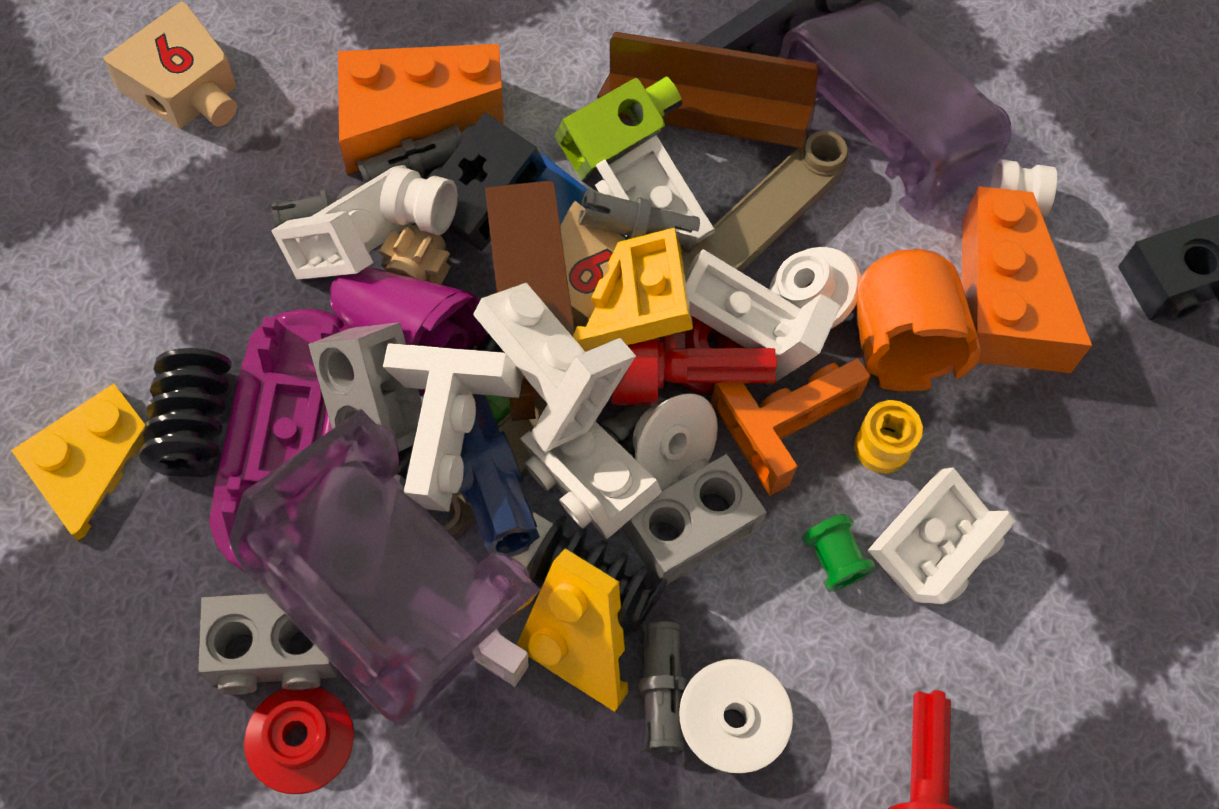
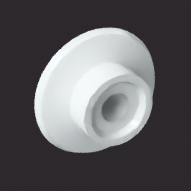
(830, 271)
(675, 436)
(756, 696)

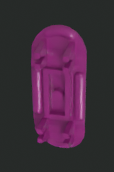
(273, 411)

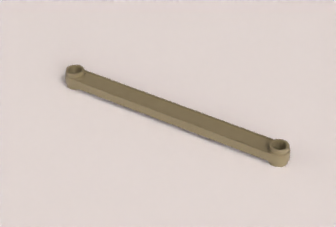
(737, 241)

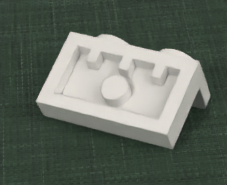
(595, 477)

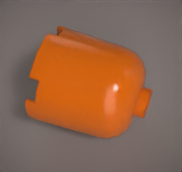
(914, 321)

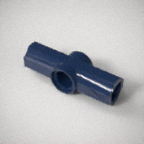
(494, 487)

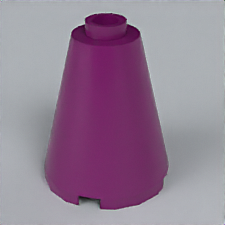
(427, 311)

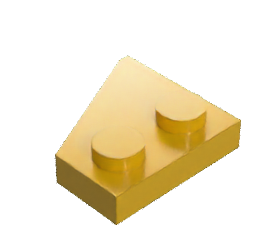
(640, 294)
(83, 456)
(578, 629)

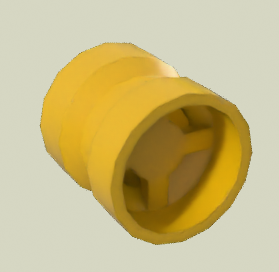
(887, 450)

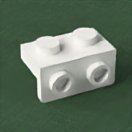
(653, 176)
(940, 539)

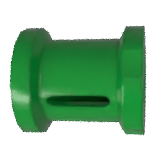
(838, 552)

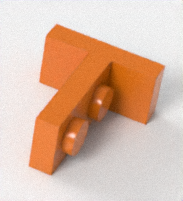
(783, 413)

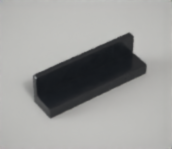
(765, 23)

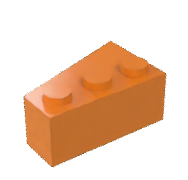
(413, 95)
(1018, 285)

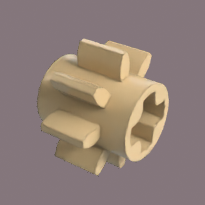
(416, 254)

